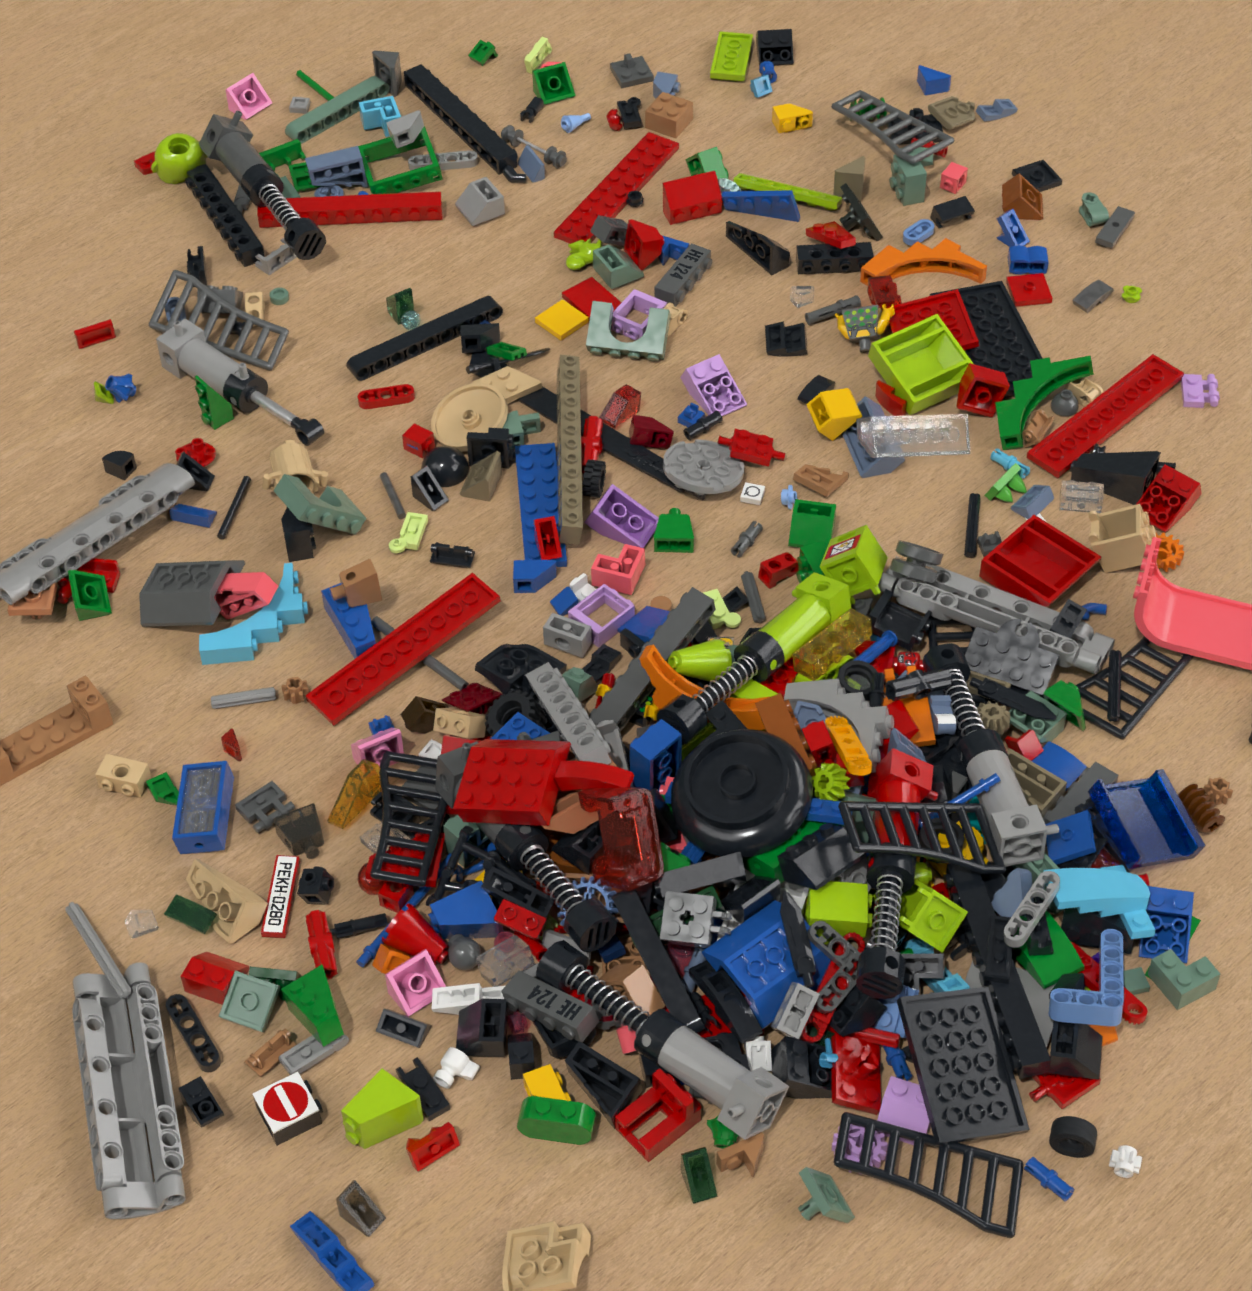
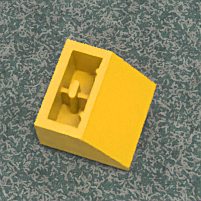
(834, 412)

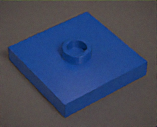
(1073, 839)

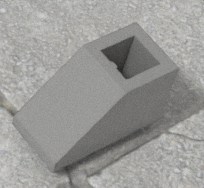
(405, 128)

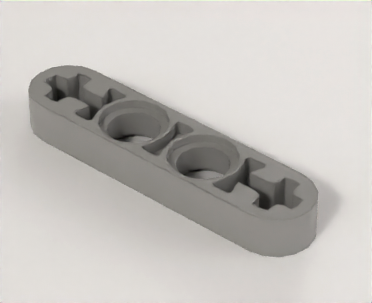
(463, 159)
(1031, 908)

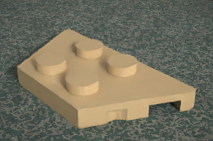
(511, 383)

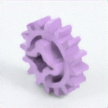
(855, 1140)

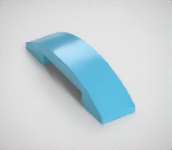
(949, 983)

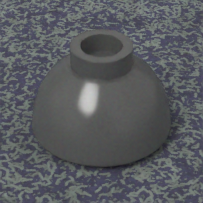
(1065, 403)

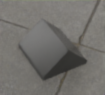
(388, 69)

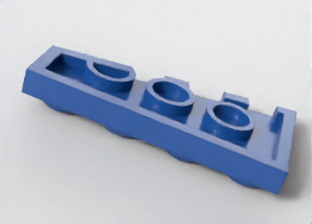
(763, 203)

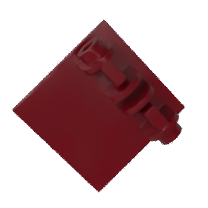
(473, 698)

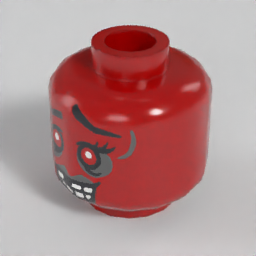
(907, 659)

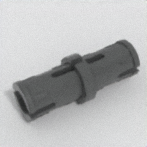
(746, 539)

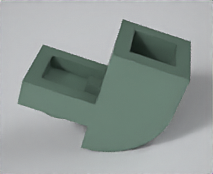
(522, 426)

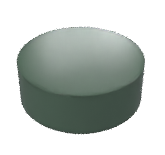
(279, 296)

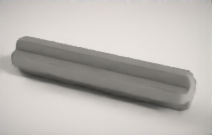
(243, 697)

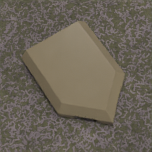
(952, 112)

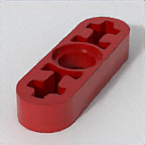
(371, 394)

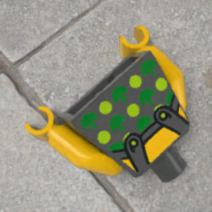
(864, 324)

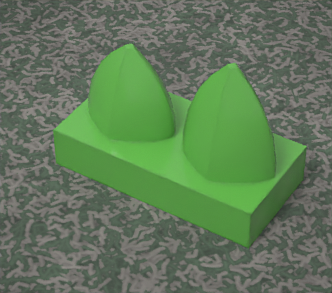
(1010, 479)

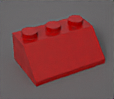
(691, 197)

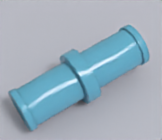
(1008, 461)

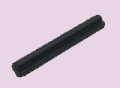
(972, 525)
(1114, 686)

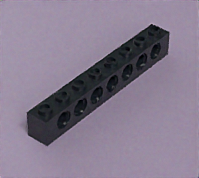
(224, 215)

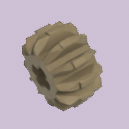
(994, 717)

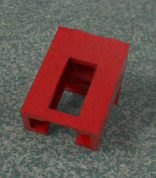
(664, 1096)

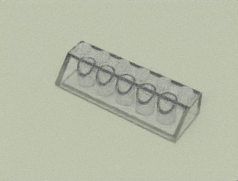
(914, 435)

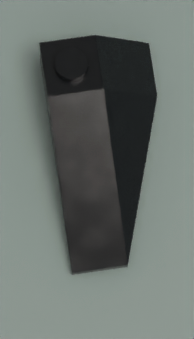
(761, 249)

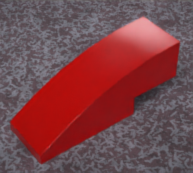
(587, 774)

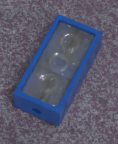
(203, 807)

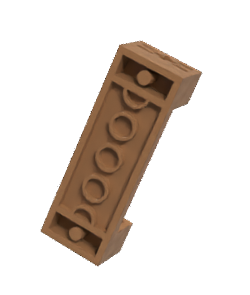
(56, 731)

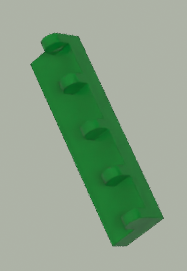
(283, 154)

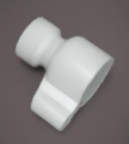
(455, 1064)

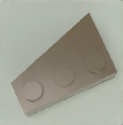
(1037, 783)

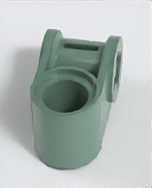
(1093, 210)

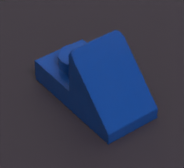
(1013, 230)
(672, 248)

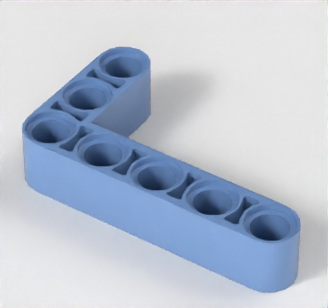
(1100, 1006)

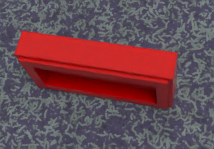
(94, 334)

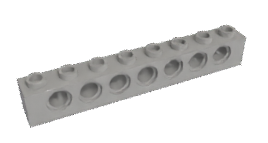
(568, 715)

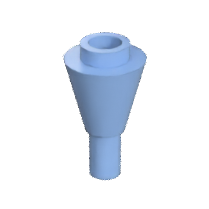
(570, 122)

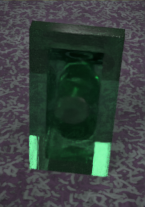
(399, 304)

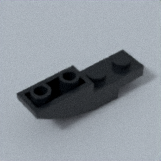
(727, 999)

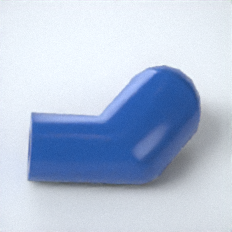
(1094, 608)

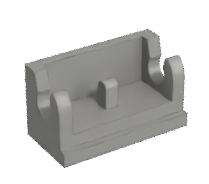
(276, 259)

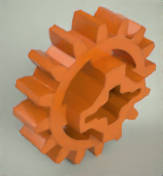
(1167, 546)

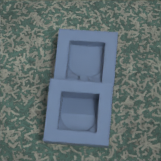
(1000, 109)

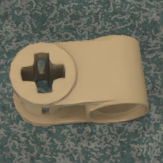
(677, 317)
(1083, 390)

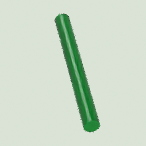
(314, 85)

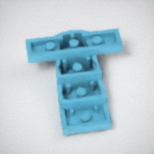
(1108, 892)

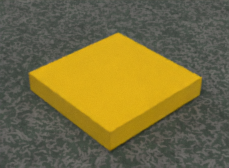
(561, 319)

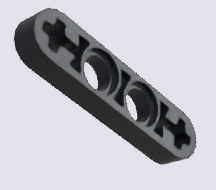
(193, 1032)

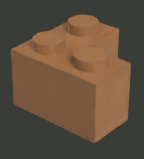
(636, 985)

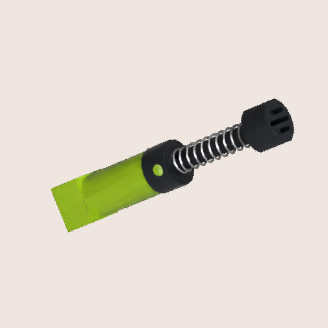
(764, 652)

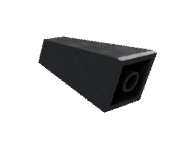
(1122, 473)

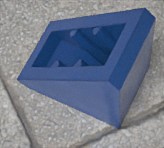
(933, 81)

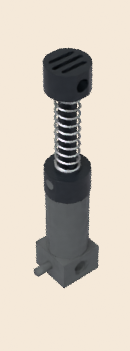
(230, 143)
(524, 848)

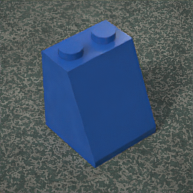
(465, 913)

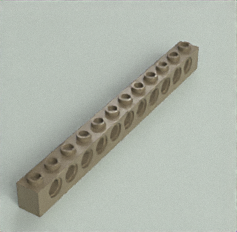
(569, 450)

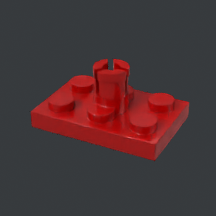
(856, 1074)

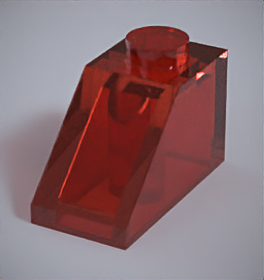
(621, 406)

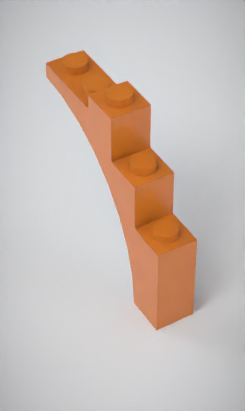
(920, 258)
(671, 684)

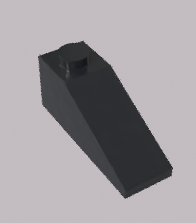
(506, 887)

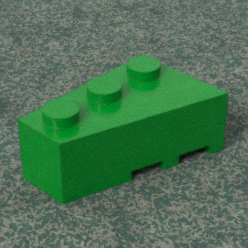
(314, 1006)

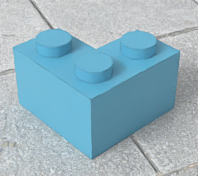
(377, 112)

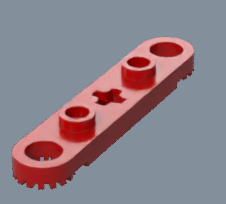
(1091, 975)
(819, 1019)

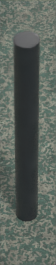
(234, 507)

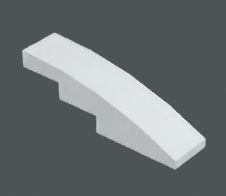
(456, 998)

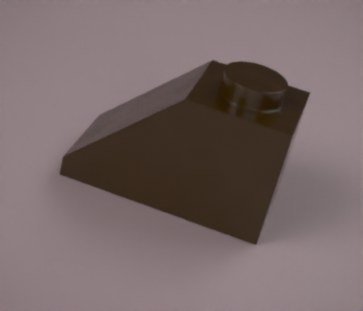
(420, 714)

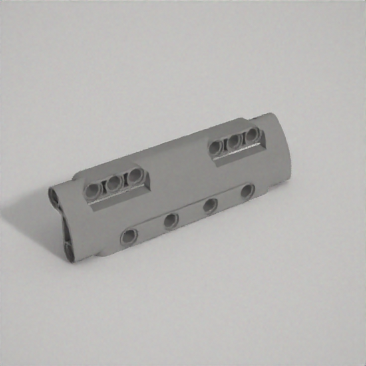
(99, 529)
(989, 608)
(127, 1094)

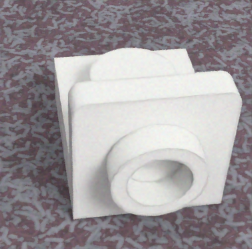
(581, 587)
(758, 1053)

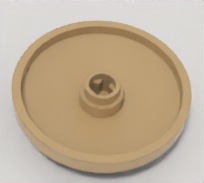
(468, 410)

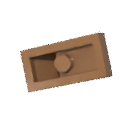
(745, 1151)

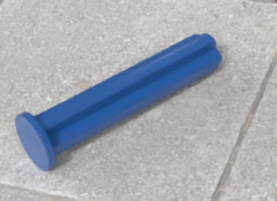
(887, 640)

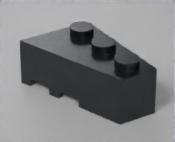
(603, 1081)

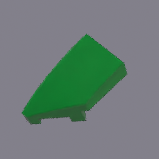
(163, 789)

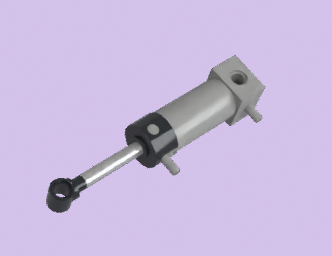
(186, 352)

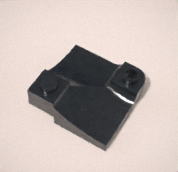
(510, 663)

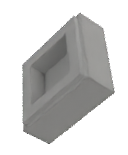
(299, 105)

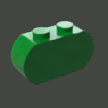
(556, 1120)

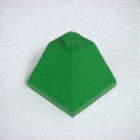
(1068, 699)

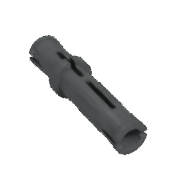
(831, 310)

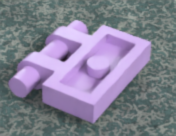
(1192, 390)

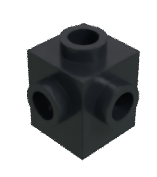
(315, 885)

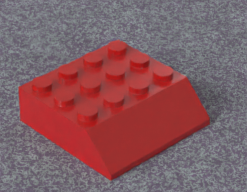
(1037, 562)
(510, 782)

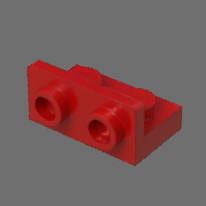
(105, 567)
(520, 919)

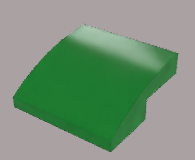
(300, 177)

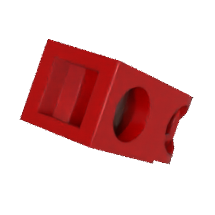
(777, 569)

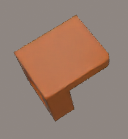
(388, 958)

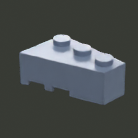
(337, 167)

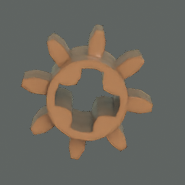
(295, 690)
(1218, 790)

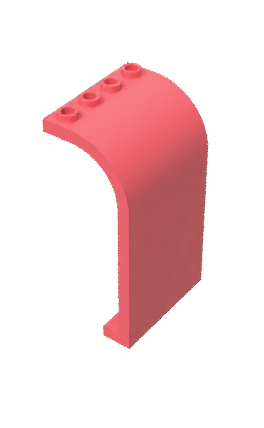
(1191, 619)

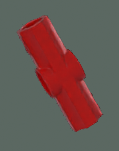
(591, 440)
(321, 942)

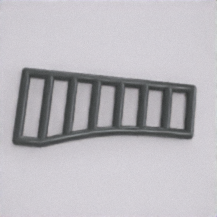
(894, 113)
(234, 313)

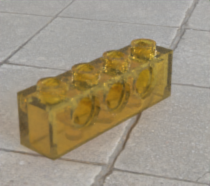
(832, 644)

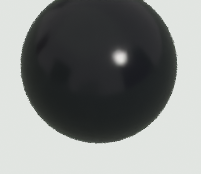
(447, 465)

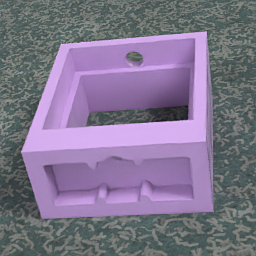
(640, 302)
(592, 602)

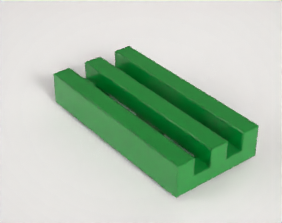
(506, 351)

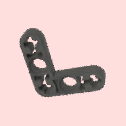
(843, 962)

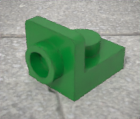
(482, 52)

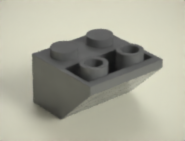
(227, 293)

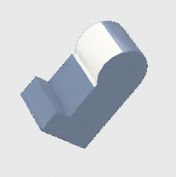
(942, 714)

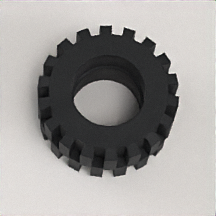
(508, 706)

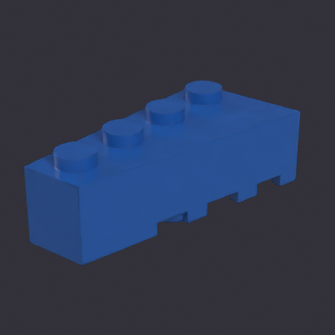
(351, 622)

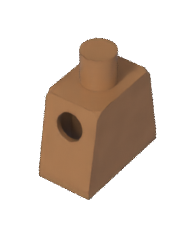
(358, 585)

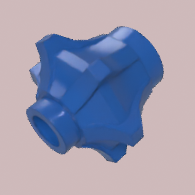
(121, 387)

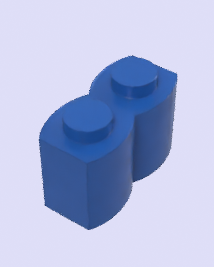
(1027, 260)

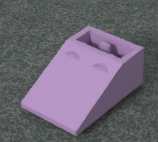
(713, 386)

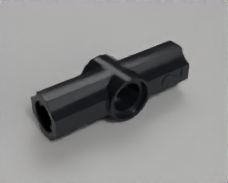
(918, 684)

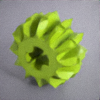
(830, 782)

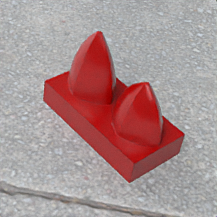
(433, 1146)

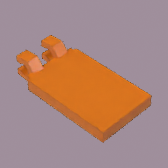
(918, 710)

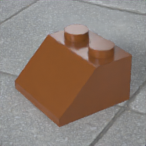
(1023, 198)

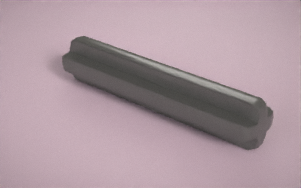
(753, 597)

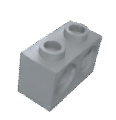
(795, 1010)

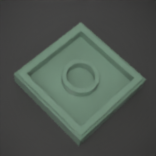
(249, 1001)

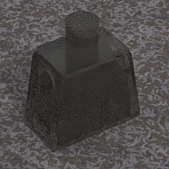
(300, 831)

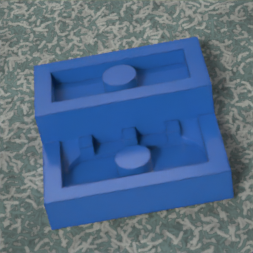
(1060, 763)

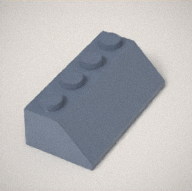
(865, 464)

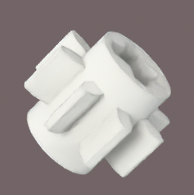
(1125, 1161)

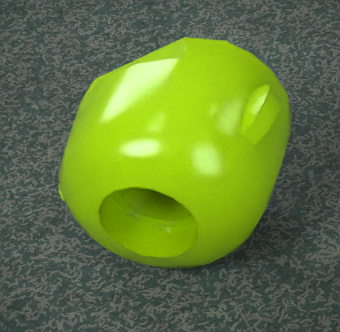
(176, 156)

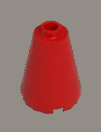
(413, 934)

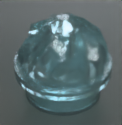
(410, 320)

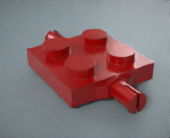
(751, 447)
(1062, 1088)

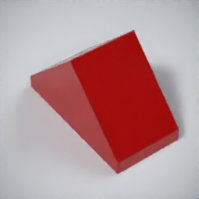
(547, 538)

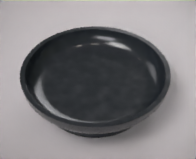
(741, 793)

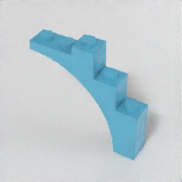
(265, 626)

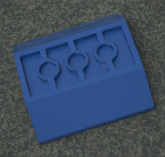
(761, 962)

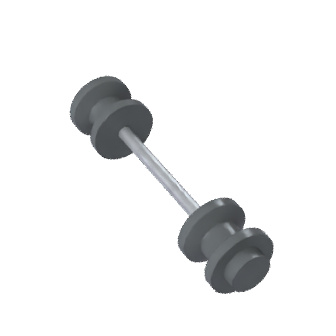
(551, 155)

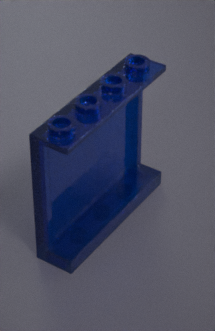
(1147, 820)

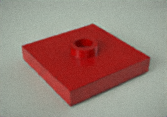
(1029, 289)

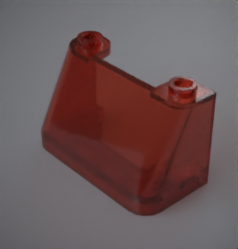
(628, 836)

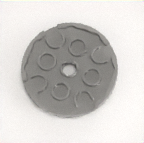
(720, 472)

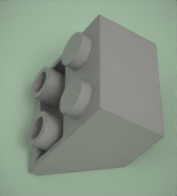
(480, 202)

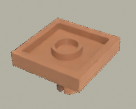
(35, 604)

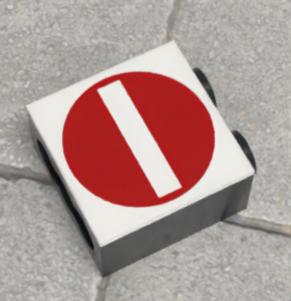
(288, 1108)

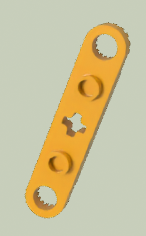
(848, 746)

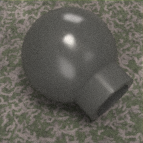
(463, 952)

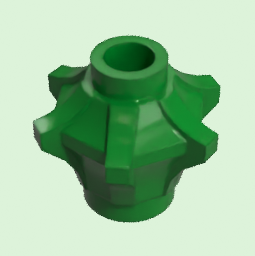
(722, 1135)

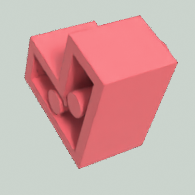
(619, 572)

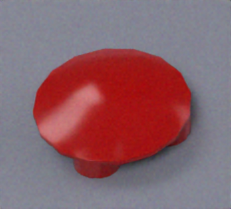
(199, 451)

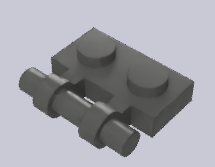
(262, 801)

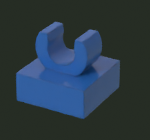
(690, 415)
(380, 724)

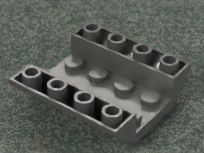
(184, 592)

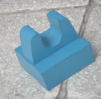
(761, 86)

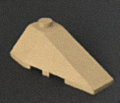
(235, 905)

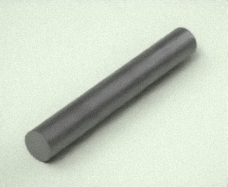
(392, 495)

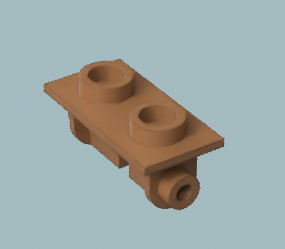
(1037, 428)
(268, 1054)

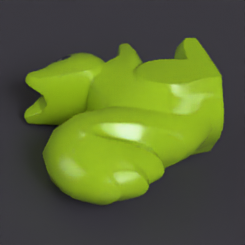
(581, 253)

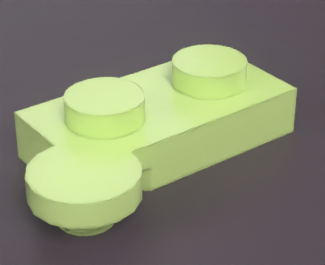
(537, 54)
(410, 534)
(721, 614)

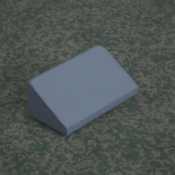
(531, 165)
(1033, 501)

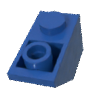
(532, 574)

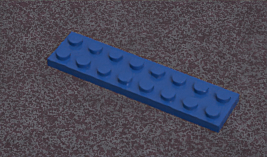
(537, 493)

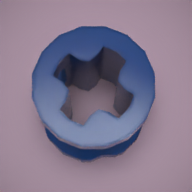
(769, 69)

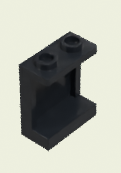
(903, 622)

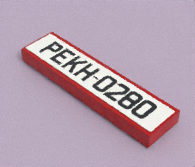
(280, 896)

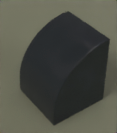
(119, 464)

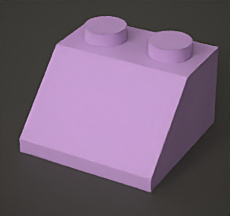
(904, 1107)

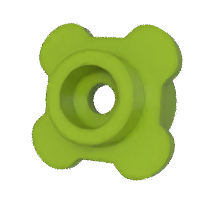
(1131, 294)

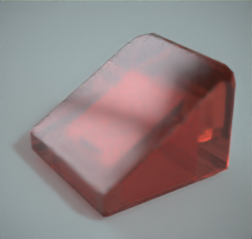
(231, 745)

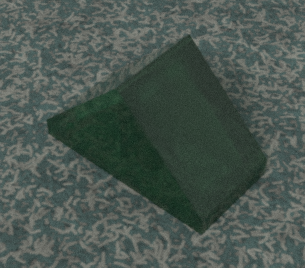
(698, 1175)

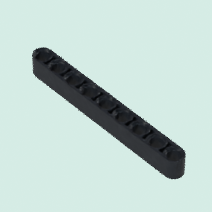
(422, 338)

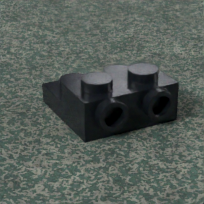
(484, 444)

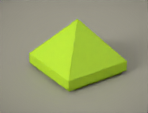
(102, 394)

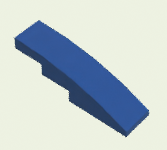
(331, 1254)

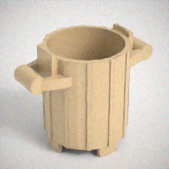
(293, 461)

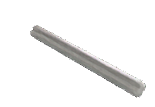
(98, 950)

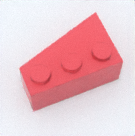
(244, 593)

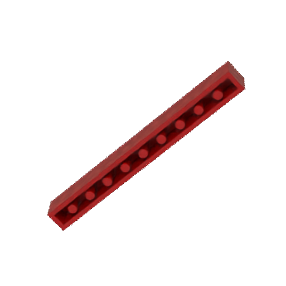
(361, 209)

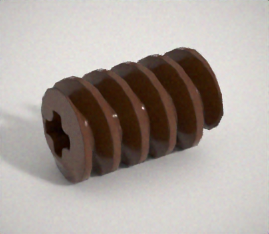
(1200, 810)

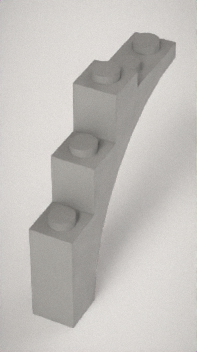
(868, 722)

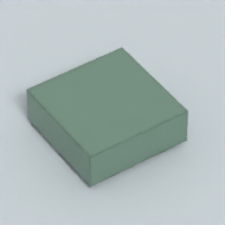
(1135, 981)

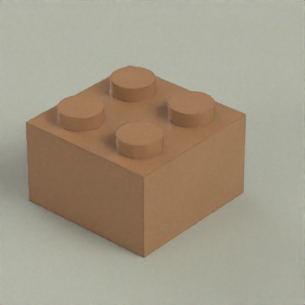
(669, 115)

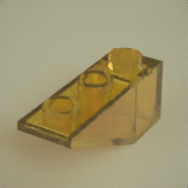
(357, 792)

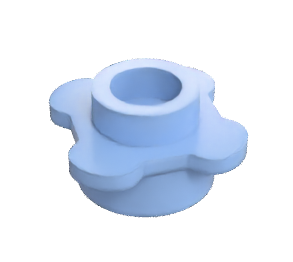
(788, 497)

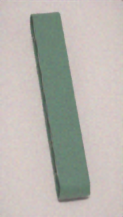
(336, 109)

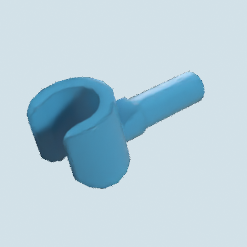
(826, 1058)

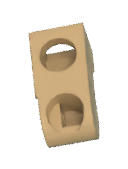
(255, 309)

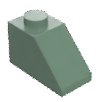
(581, 683)

